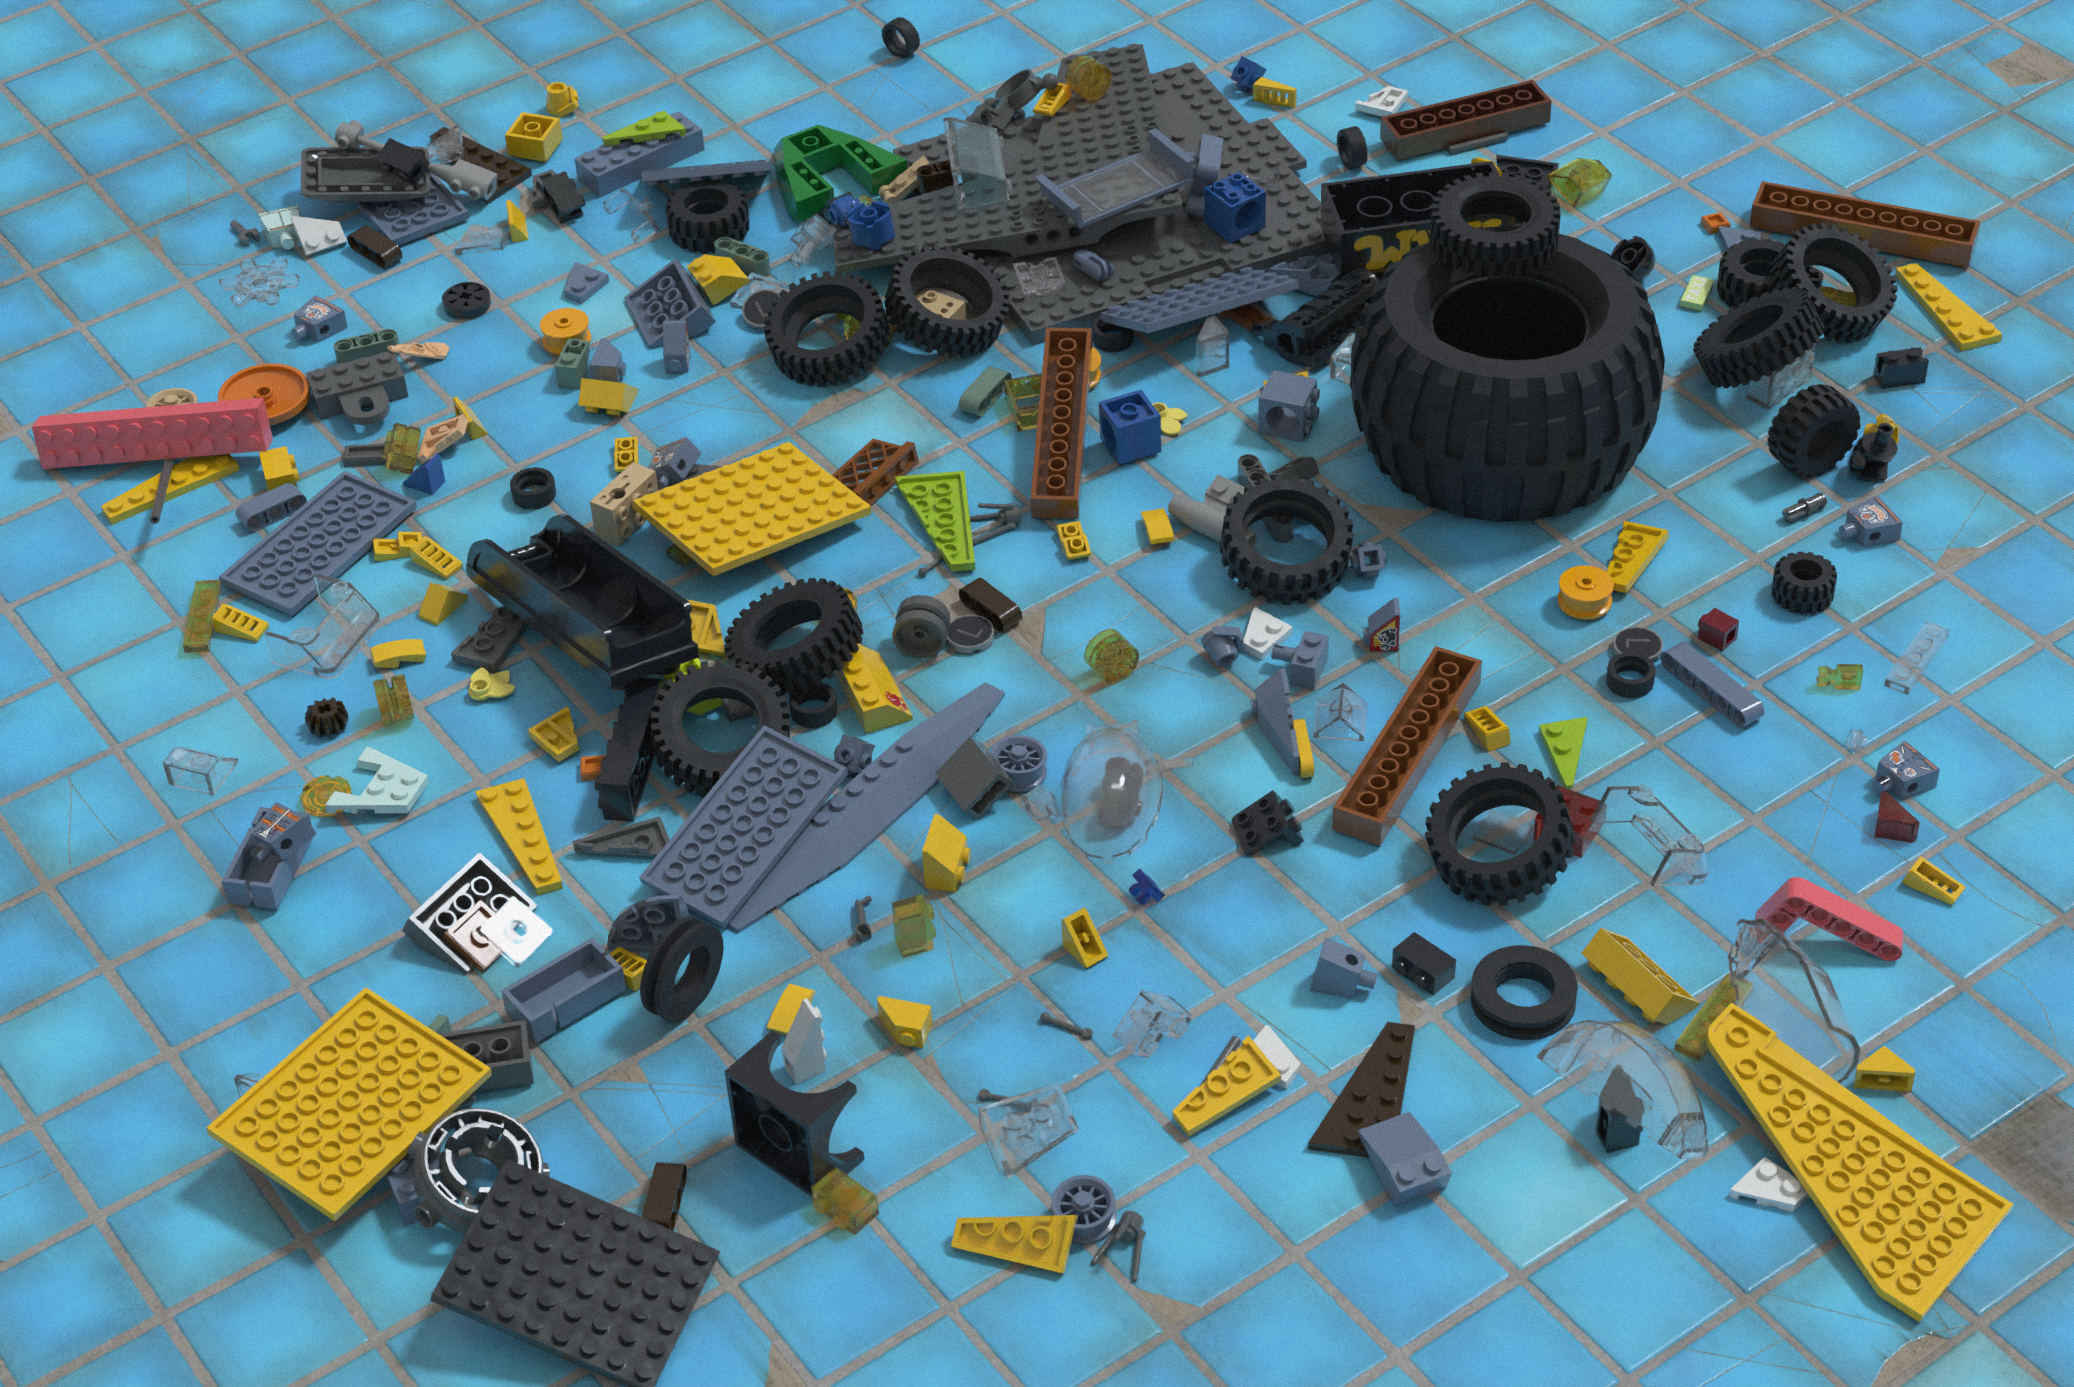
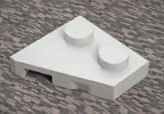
(1384, 102)
(1264, 632)
(1771, 1187)

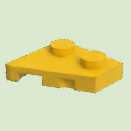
(556, 735)

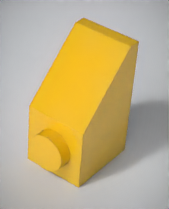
(905, 1020)

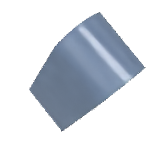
(270, 507)

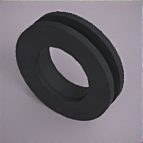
(659, 974)
(1524, 1021)

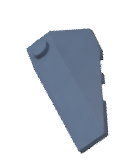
(1276, 717)

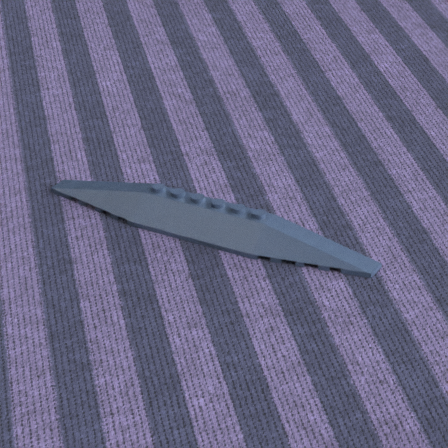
(870, 803)

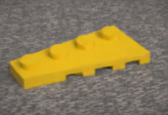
(1634, 552)
(1231, 1085)
(1020, 1239)

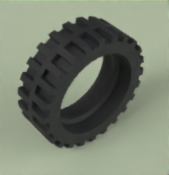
(1295, 500)
(1486, 791)

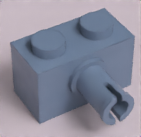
(1306, 659)

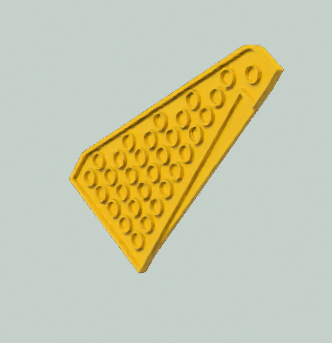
(1882, 1192)

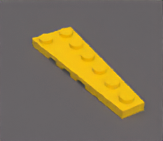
(1953, 316)
(185, 477)
(519, 825)

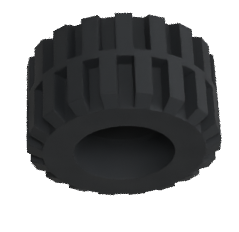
(1804, 582)

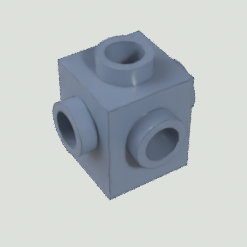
(1374, 553)
(853, 754)

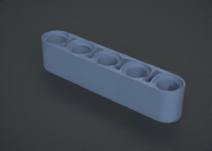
(1712, 684)

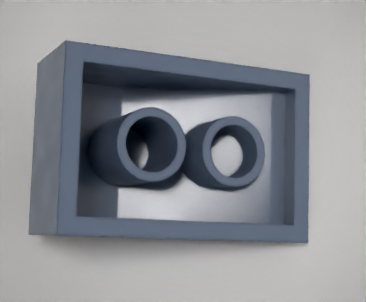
(1405, 1158)

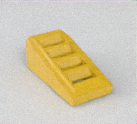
(1262, 93)
(1059, 95)
(426, 547)
(227, 614)
(1490, 730)
(1921, 878)
(633, 979)

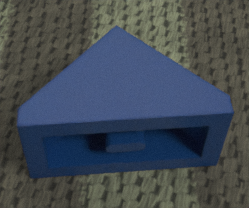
(427, 477)

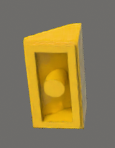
(517, 223)
(474, 426)

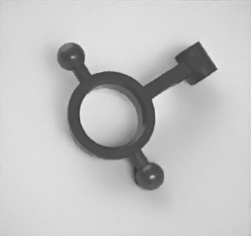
(1011, 97)

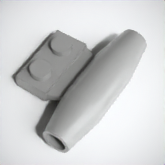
(1209, 516)

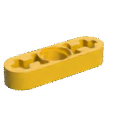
(1306, 762)

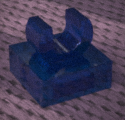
(1146, 887)

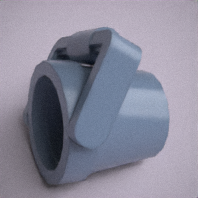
(1221, 645)

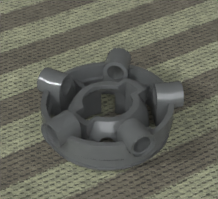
(475, 1130)

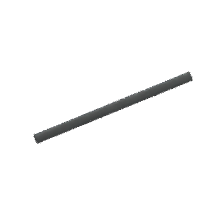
(162, 490)

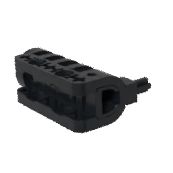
(1320, 325)

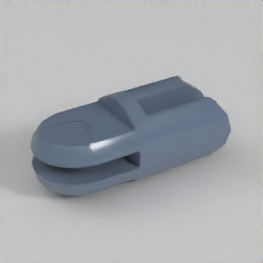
(1093, 265)

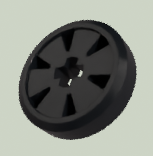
(466, 299)

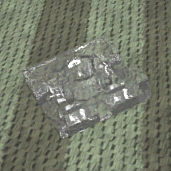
(1039, 279)

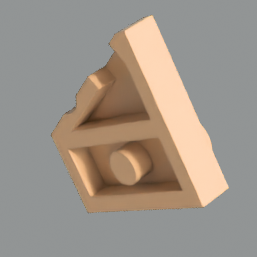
(441, 436)

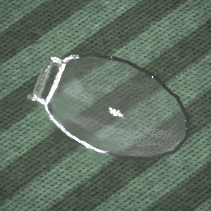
(1110, 791)

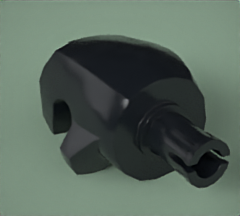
(1872, 453)

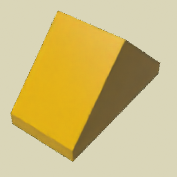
(440, 603)
(1082, 938)
(1884, 1072)

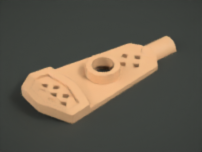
(428, 349)

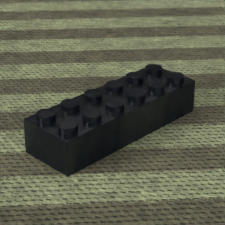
(628, 754)

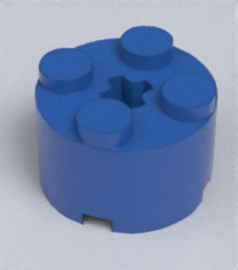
(871, 225)

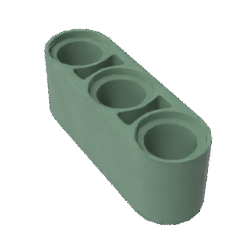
(746, 257)
(365, 345)
(984, 391)

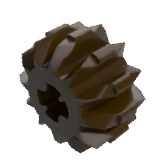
(326, 717)

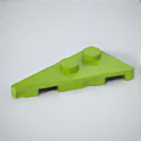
(646, 129)
(1564, 744)

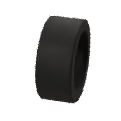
(908, 33)
(1352, 147)
(1108, 342)
(530, 477)
(1627, 687)
(818, 716)

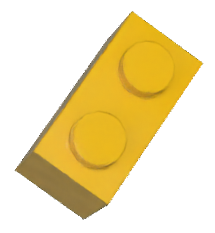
(278, 467)

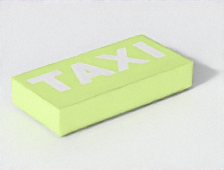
(1697, 293)

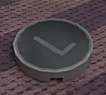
(756, 307)
(970, 634)
(1638, 640)

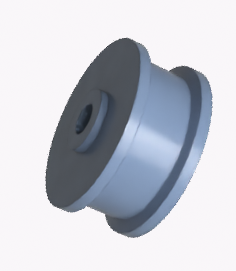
(1022, 760)
(1091, 1202)

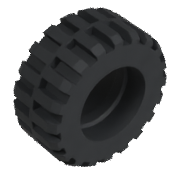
(705, 213)
(1746, 270)
(1813, 430)

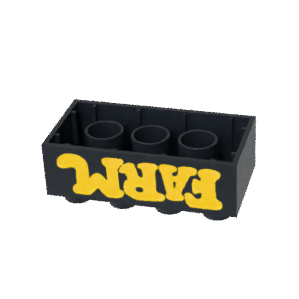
(1385, 216)

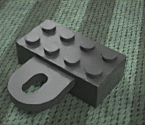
(357, 386)

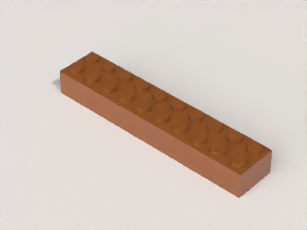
(1884, 225)
(1061, 423)
(1406, 746)

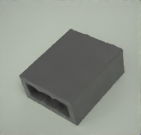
(974, 778)

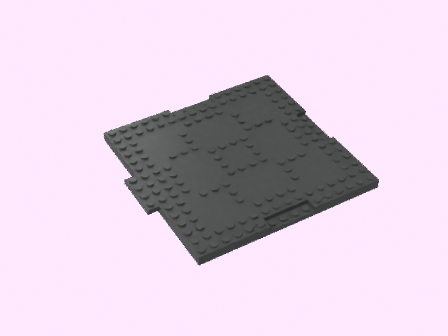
(1169, 248)

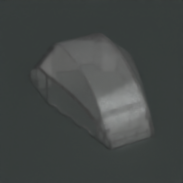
(1635, 1077)

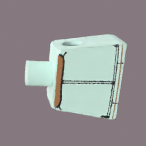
(279, 228)

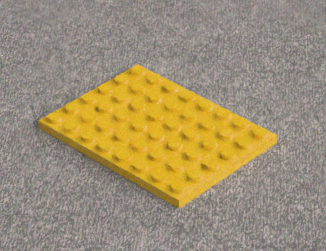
(751, 508)
(348, 1103)

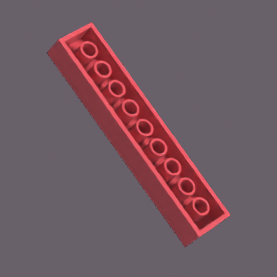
(152, 433)

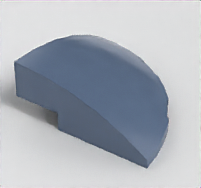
(1311, 274)
(644, 922)

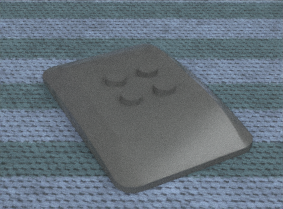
(355, 177)

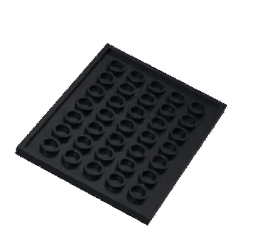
(576, 1276)

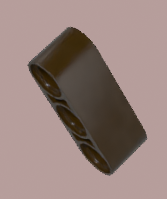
(934, 176)
(374, 247)
(990, 604)
(665, 1193)

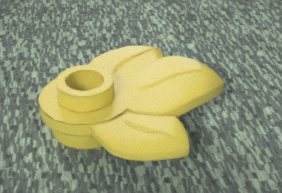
(1170, 418)
(490, 685)

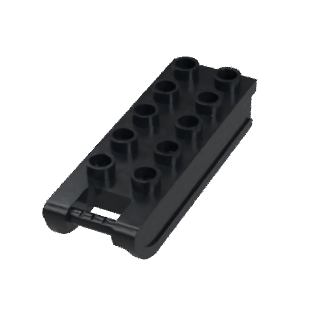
(589, 602)

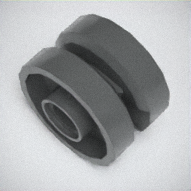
(921, 626)

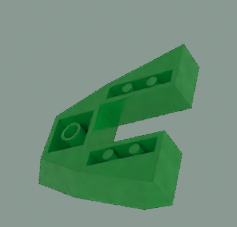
(821, 149)

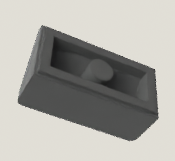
(1302, 467)

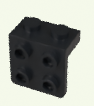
(1265, 822)

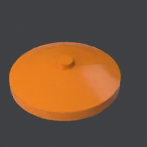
(281, 386)

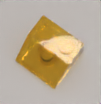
(1580, 180)

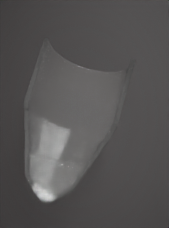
(1791, 997)

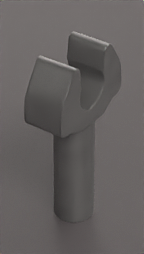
(245, 234)

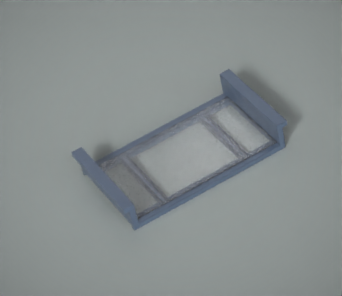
(1122, 182)

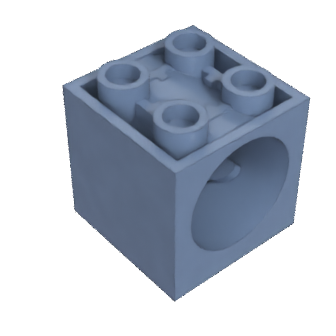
(1288, 406)

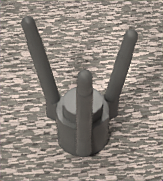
(1008, 515)
(1126, 1230)

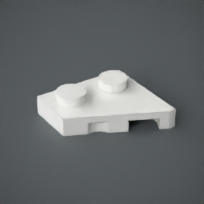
(318, 234)
(1278, 1055)

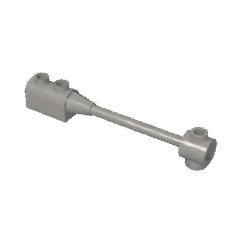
(462, 176)

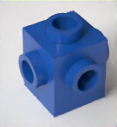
(1247, 73)

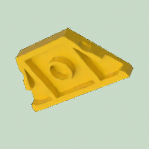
(706, 628)

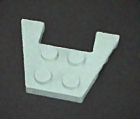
(390, 791)

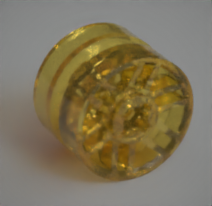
(1088, 77)
(1111, 656)
(393, 699)

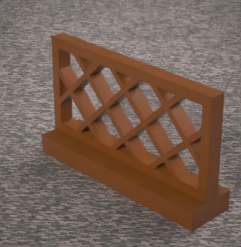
(877, 480)

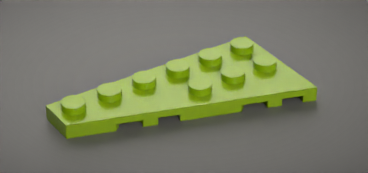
(943, 511)

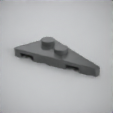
(637, 839)

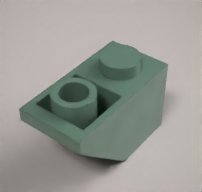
(572, 364)

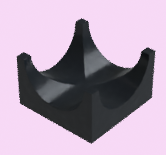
(784, 1126)

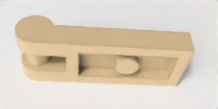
(903, 184)

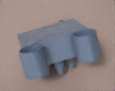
(1204, 172)

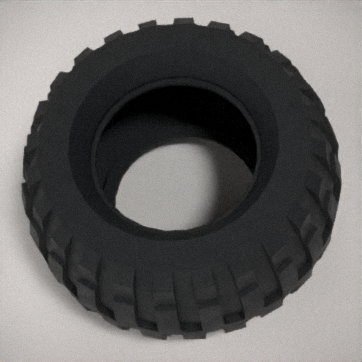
(1507, 387)

